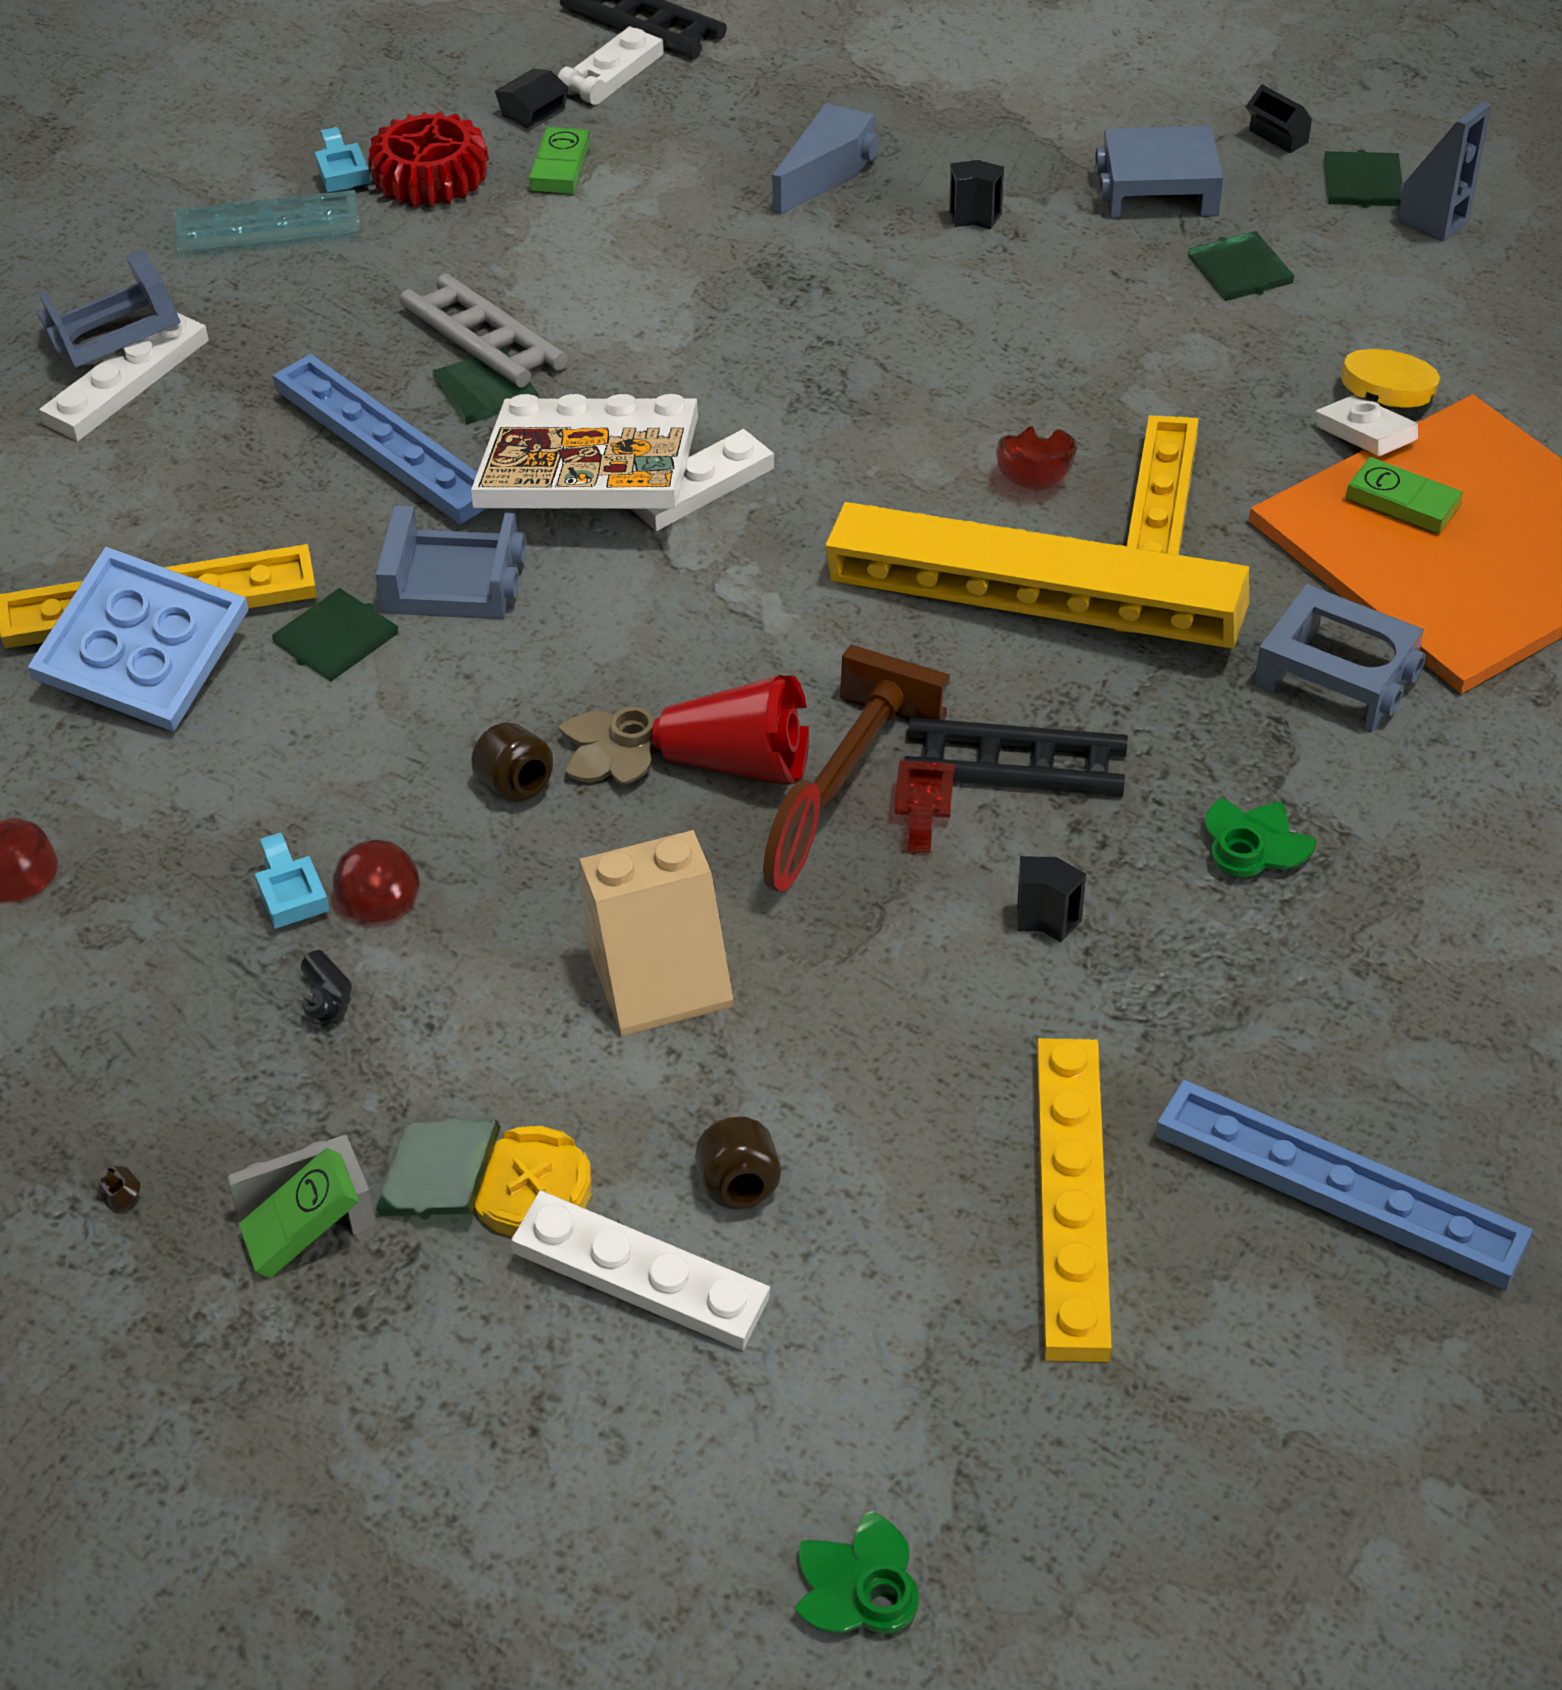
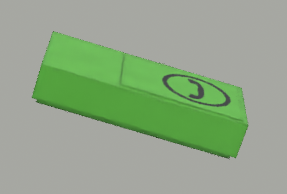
(559, 160)
(1404, 495)
(298, 1212)

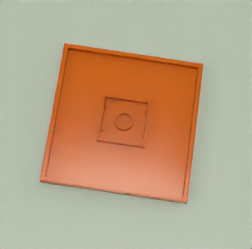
(1480, 586)

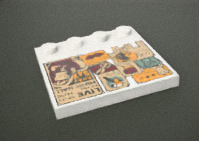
(587, 453)

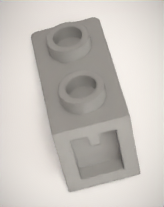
(262, 1179)

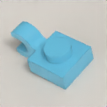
(340, 164)
(288, 886)

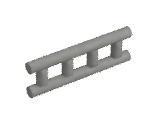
(487, 346)

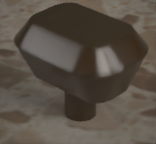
(118, 1186)

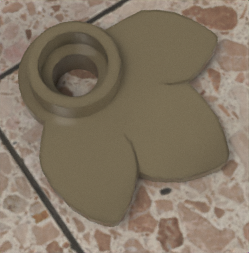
(610, 745)

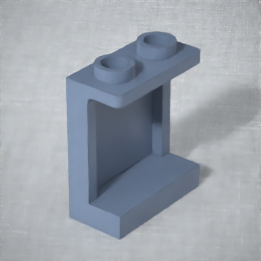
(1160, 164)
(448, 569)

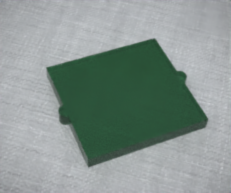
(1363, 178)
(1241, 266)
(476, 388)
(335, 634)
(438, 1168)

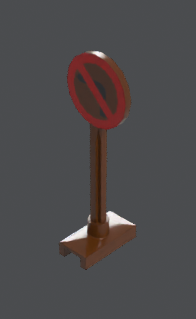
(885, 689)

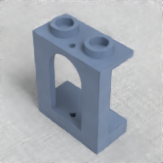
(148, 291)
(1288, 652)

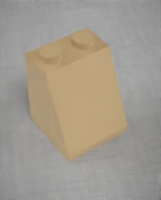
(655, 932)

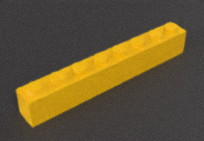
(1040, 574)

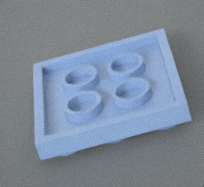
(139, 638)

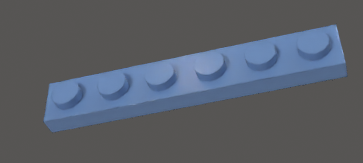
(380, 435)
(1345, 1184)

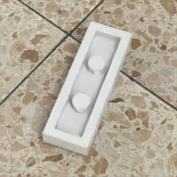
(713, 475)

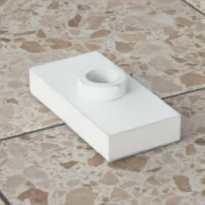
(1367, 425)

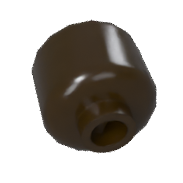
(512, 762)
(738, 1162)

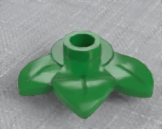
(1254, 839)
(852, 1576)

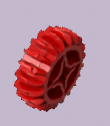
(428, 158)

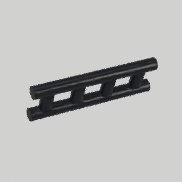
(664, 14)
(1042, 741)

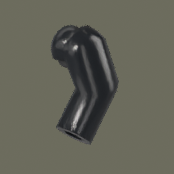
(330, 991)

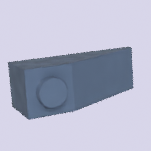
(824, 156)
(1442, 188)

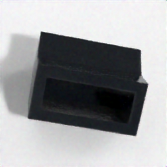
(532, 96)
(1279, 119)
(976, 193)
(1049, 896)

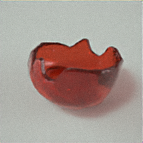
(1034, 460)
(25, 859)
(375, 881)

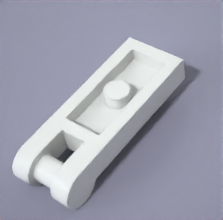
(612, 65)

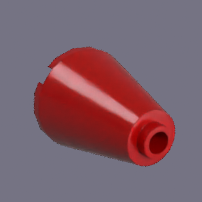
(740, 731)

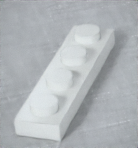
(121, 379)
(641, 1270)

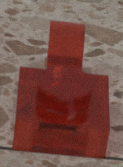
(923, 792)

